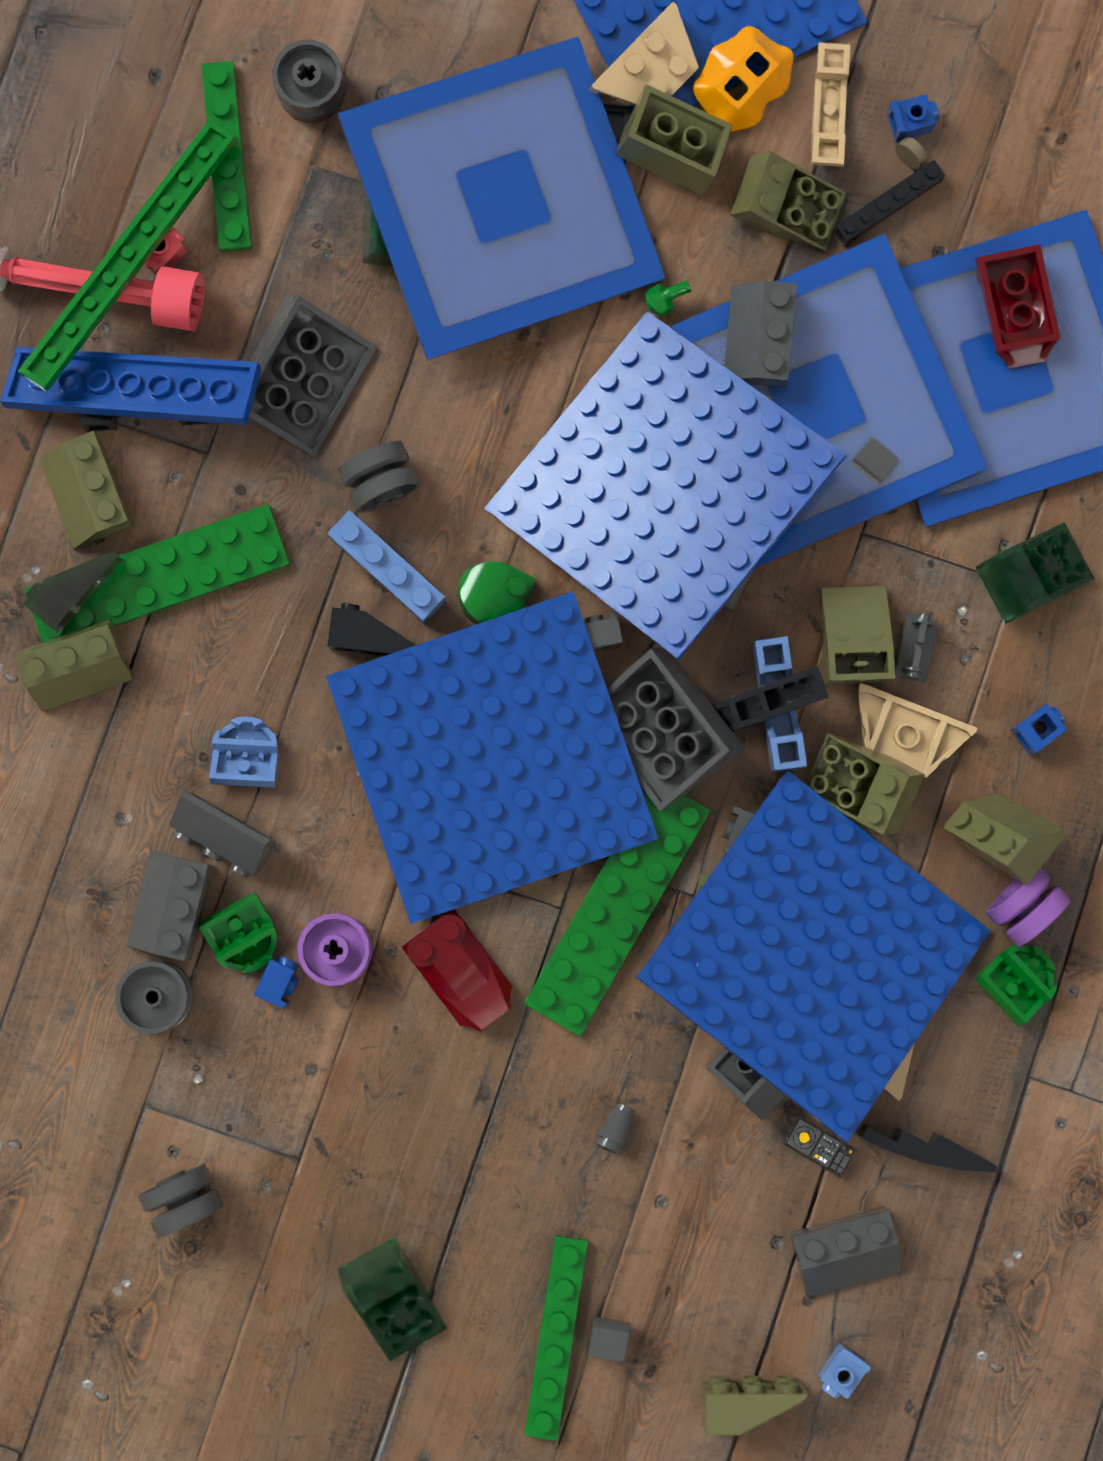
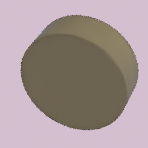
(911, 153)

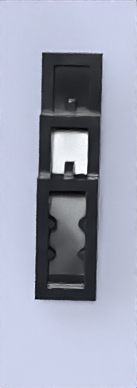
(772, 699)
(937, 1151)

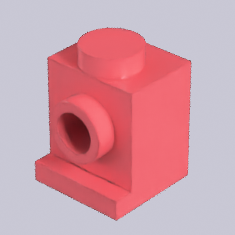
(169, 255)

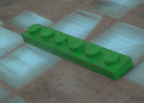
(229, 177)
(556, 1337)

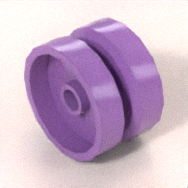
(1028, 907)
(316, 953)

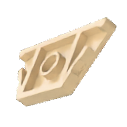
(656, 58)
(908, 730)

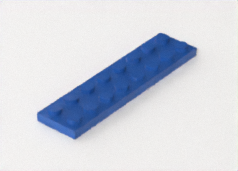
(141, 387)

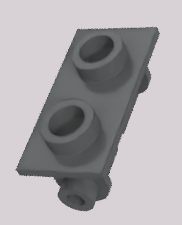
(916, 647)

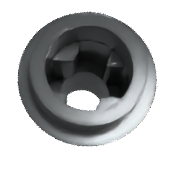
(615, 1130)

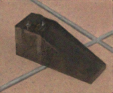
(66, 593)

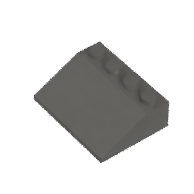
(305, 374)
(669, 728)

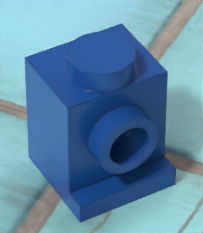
(905, 124)
(1053, 727)
(278, 981)

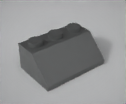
(761, 332)
(220, 834)
(170, 906)
(745, 1084)
(847, 1251)

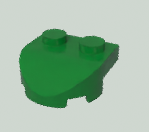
(492, 590)
(241, 934)
(1019, 981)

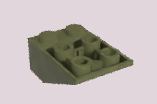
(787, 201)
(857, 635)
(865, 784)
(745, 1404)

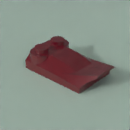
(1018, 305)
(460, 971)

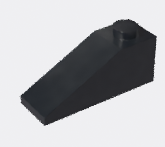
(362, 633)

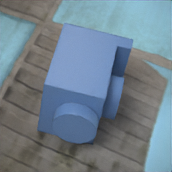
(842, 1359)

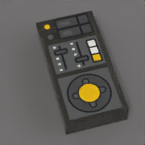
(819, 1146)

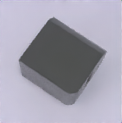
(876, 459)
(608, 1339)

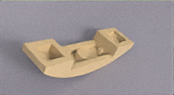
(830, 104)

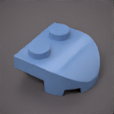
(244, 754)

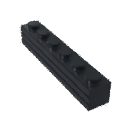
(889, 202)

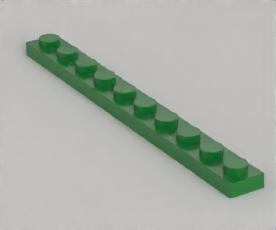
(127, 256)

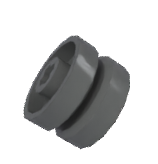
(309, 81)
(379, 476)
(134, 996)
(179, 1197)

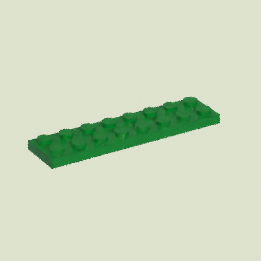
(182, 570)
(613, 918)

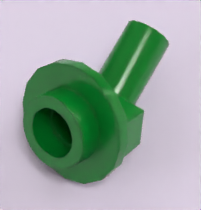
(660, 298)

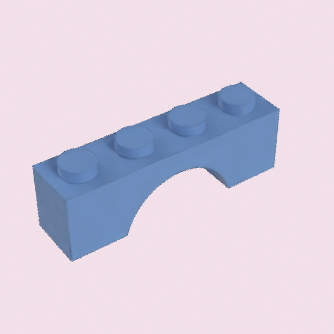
(387, 567)
(783, 732)

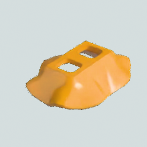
(730, 60)

